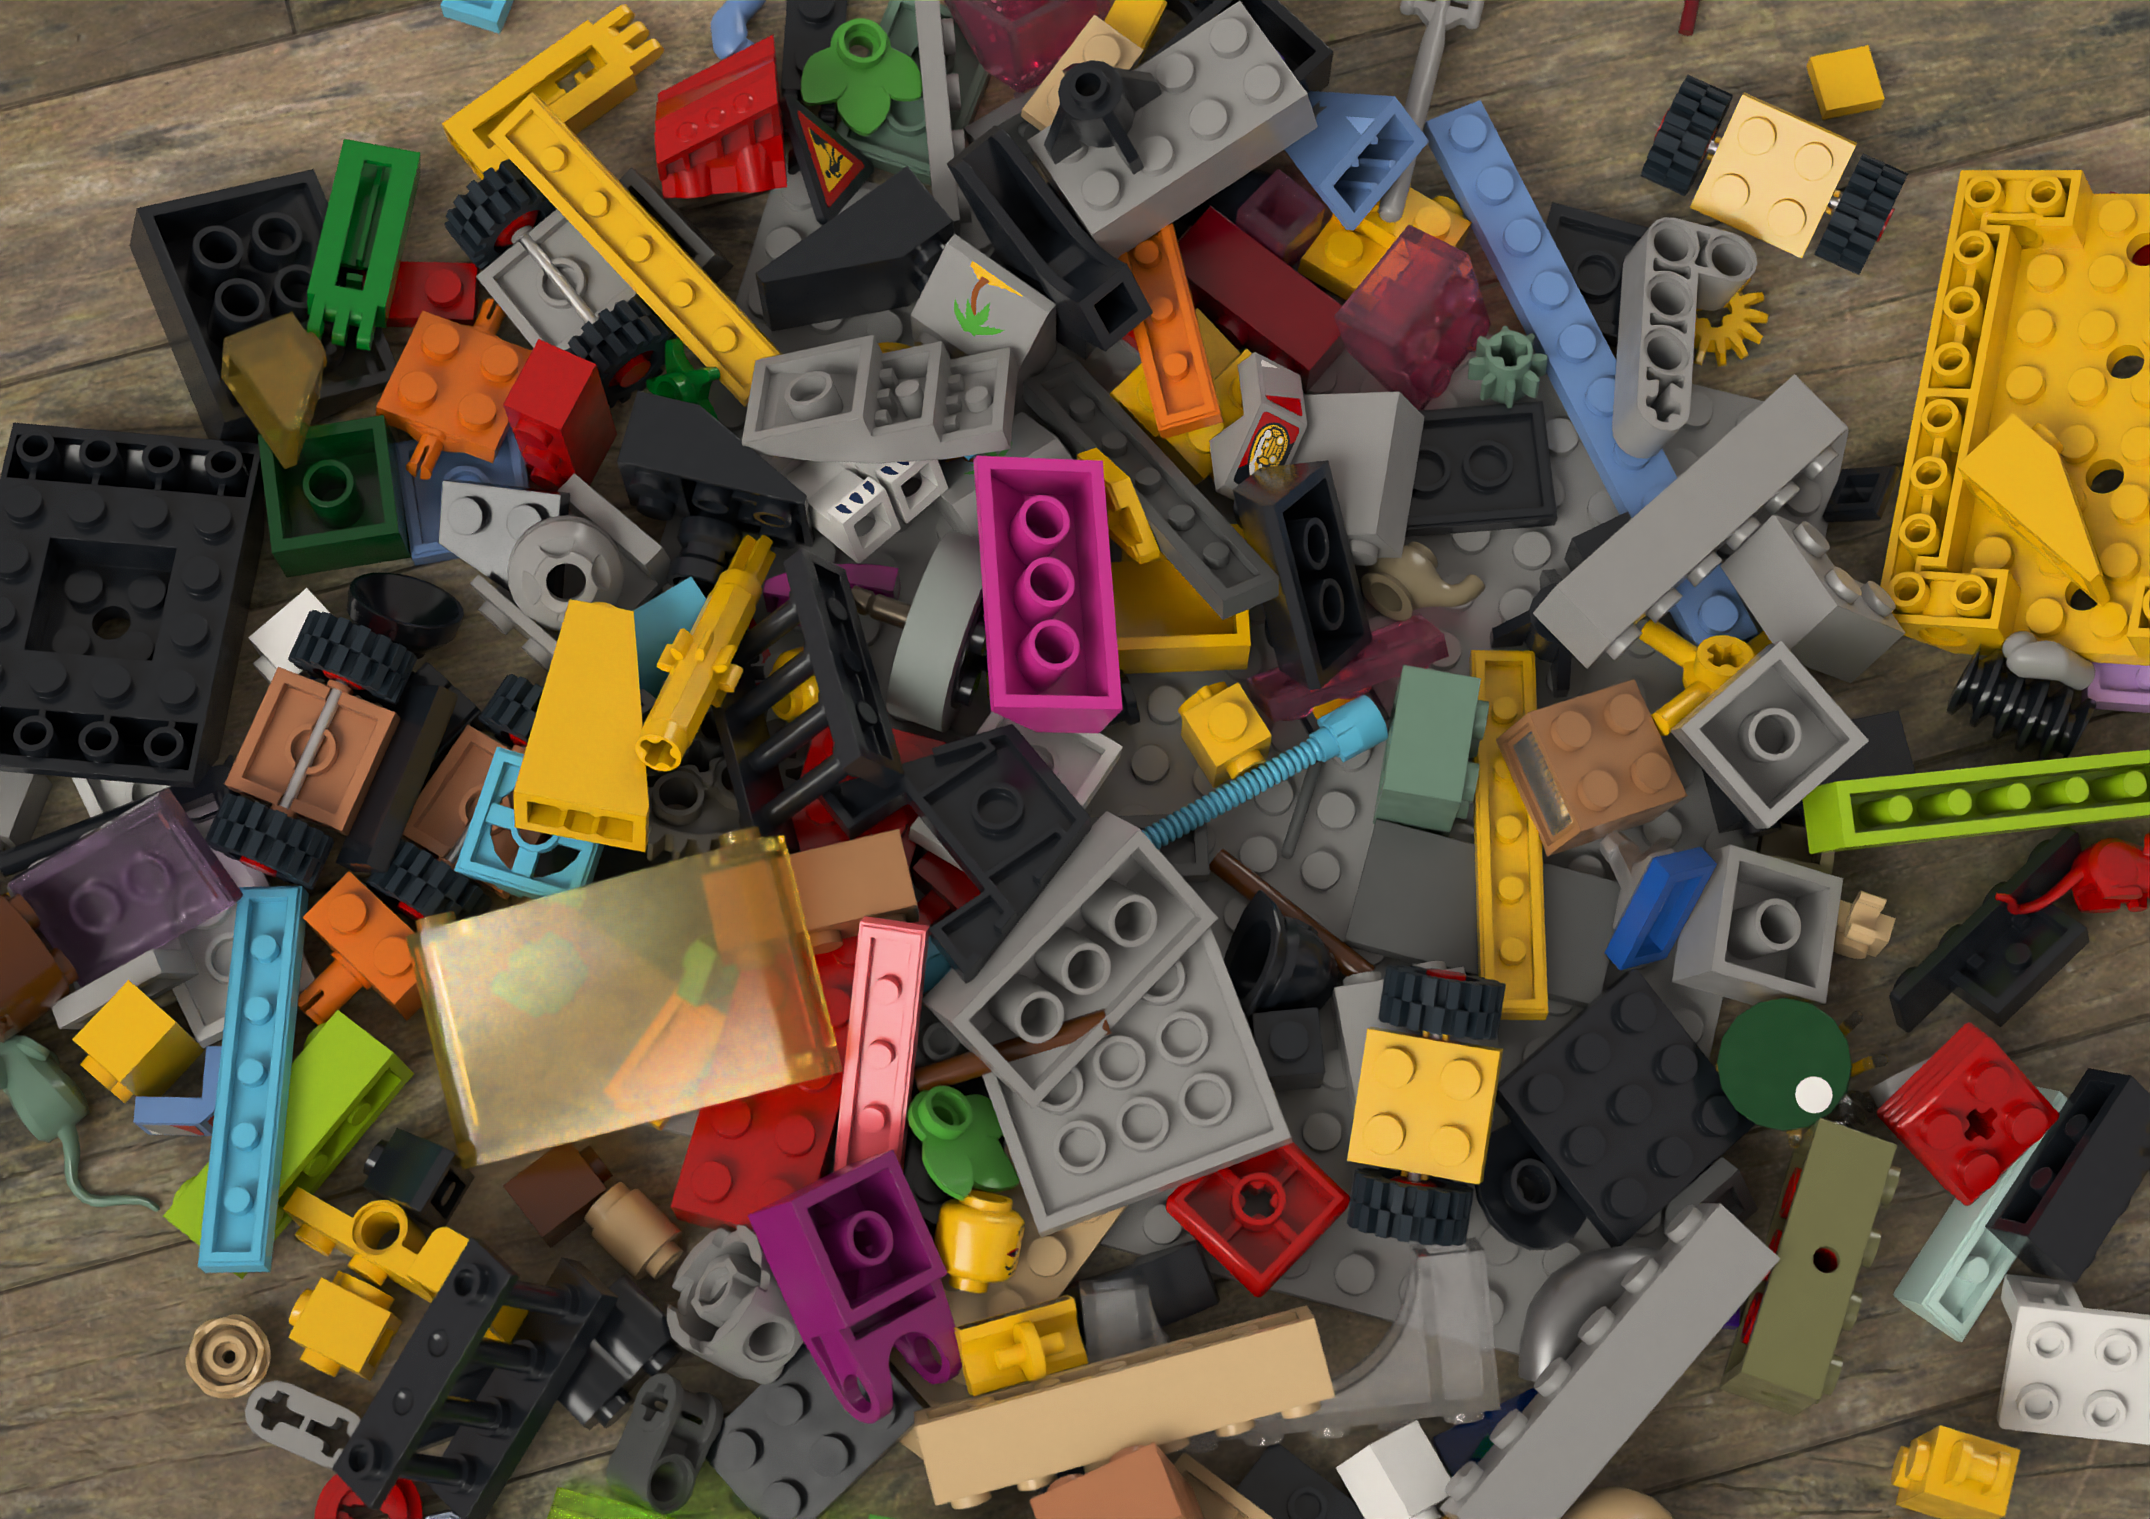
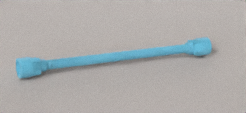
(1341, 734)

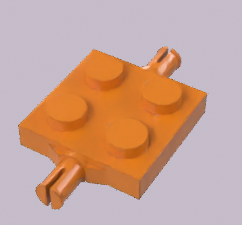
(453, 388)

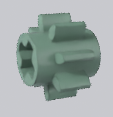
(1507, 366)

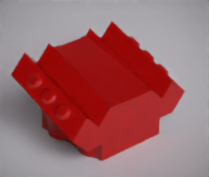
(723, 128)

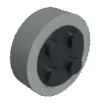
(941, 636)

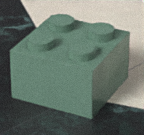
(1427, 750)

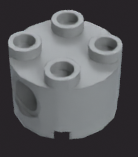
(733, 1307)

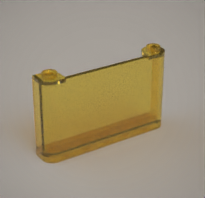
(623, 1000)

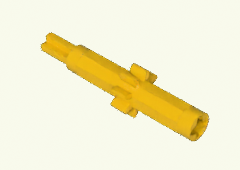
(702, 658)

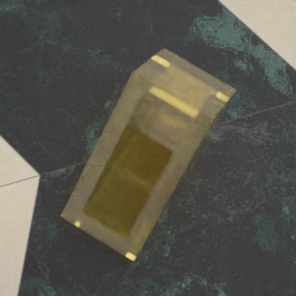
(276, 380)

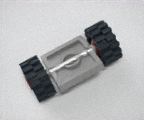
(557, 281)

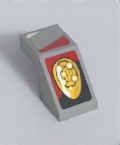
(1268, 429)

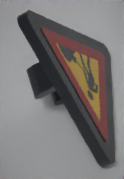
(827, 162)

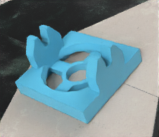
(478, 853)

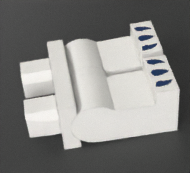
(847, 491)

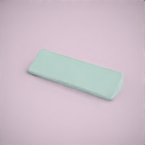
(1963, 1258)

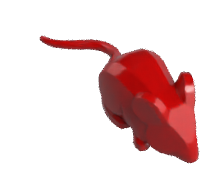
(2101, 880)

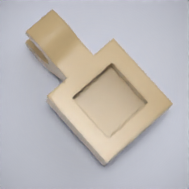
(1862, 927)

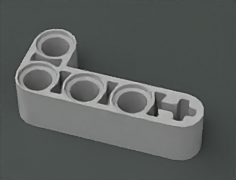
(1663, 283)

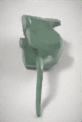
(51, 1108)

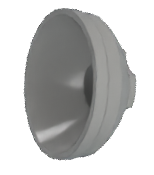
(560, 542)

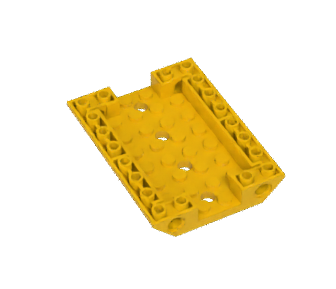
(2030, 324)

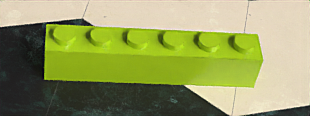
(1977, 801)

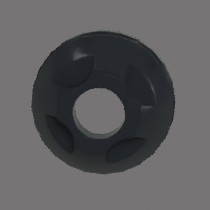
(405, 610)

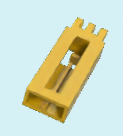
(595, 94)

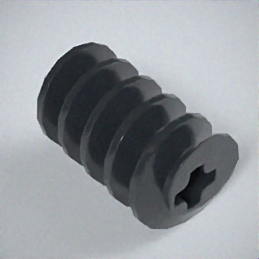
(2020, 706)

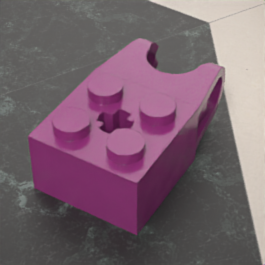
(861, 1280)

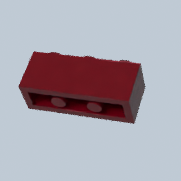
(1260, 299)

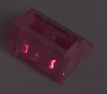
(1415, 316)

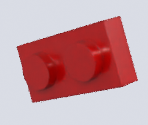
(434, 287)

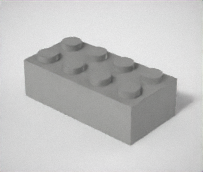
(1219, 116)

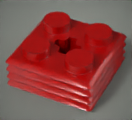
(1962, 1079)
(1260, 1247)

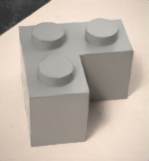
(1811, 603)

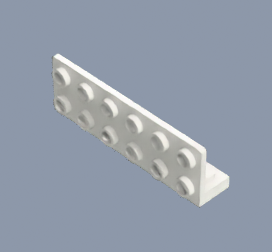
(2073, 1365)

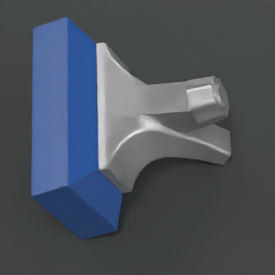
(1653, 897)

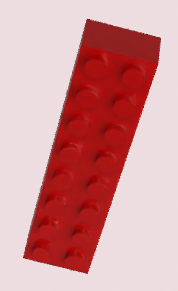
(786, 1137)

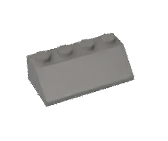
(1083, 946)

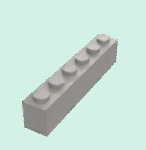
(1689, 522)
(1617, 1372)

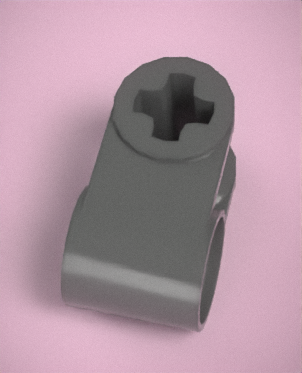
(661, 1448)

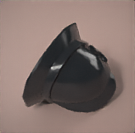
(1278, 961)

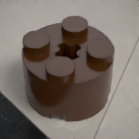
(29, 973)

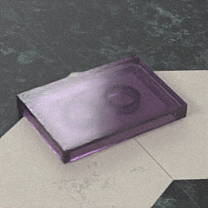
(127, 887)

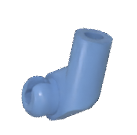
(730, 28)

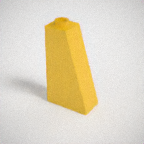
(581, 754)

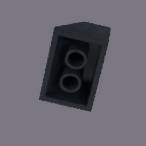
(1299, 531)

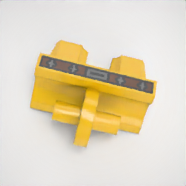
(1020, 1345)

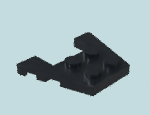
(995, 816)

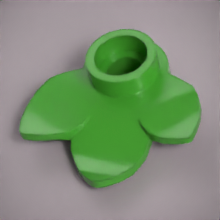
(860, 84)
(961, 1142)

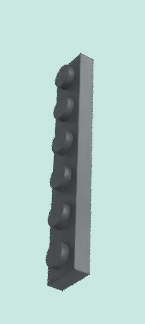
(1180, 517)

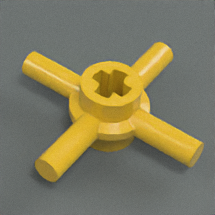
(1703, 667)

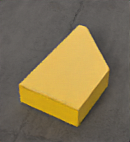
(1125, 514)

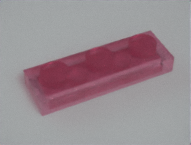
(1398, 644)

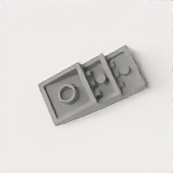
(878, 406)

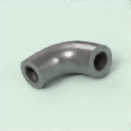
(1569, 1300)

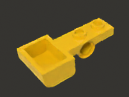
(409, 1261)

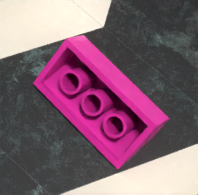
(1048, 593)

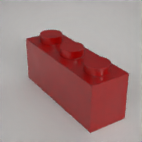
(560, 417)

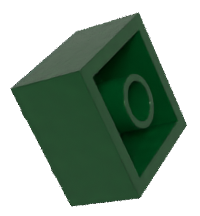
(338, 501)

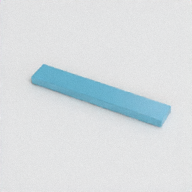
(253, 1081)

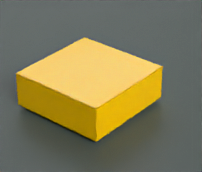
(1845, 82)

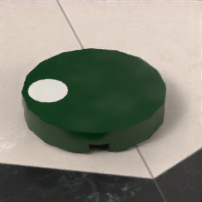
(1784, 1064)

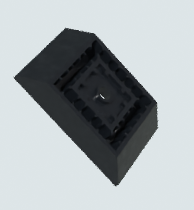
(136, 534)

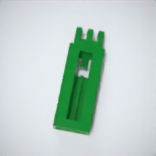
(364, 232)

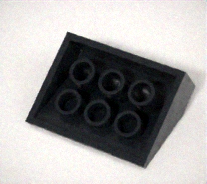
(237, 262)

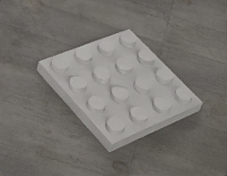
(1149, 1104)

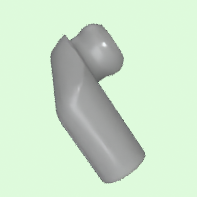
(2046, 660)

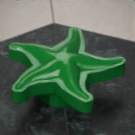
(682, 380)

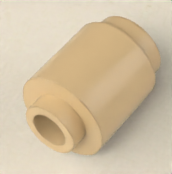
(635, 1232)

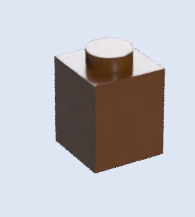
(559, 1190)

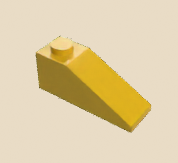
(2029, 489)

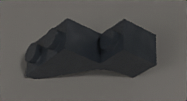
(1041, 239)

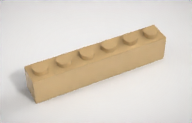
(1122, 1402)

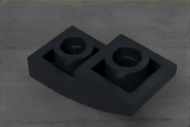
(1175, 1278)

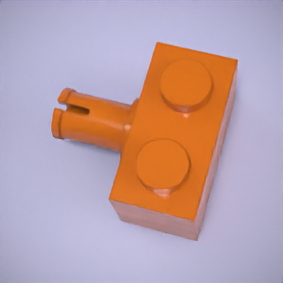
(366, 952)

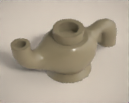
(1412, 583)

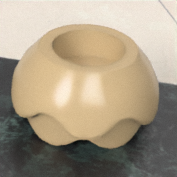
(207, 1352)

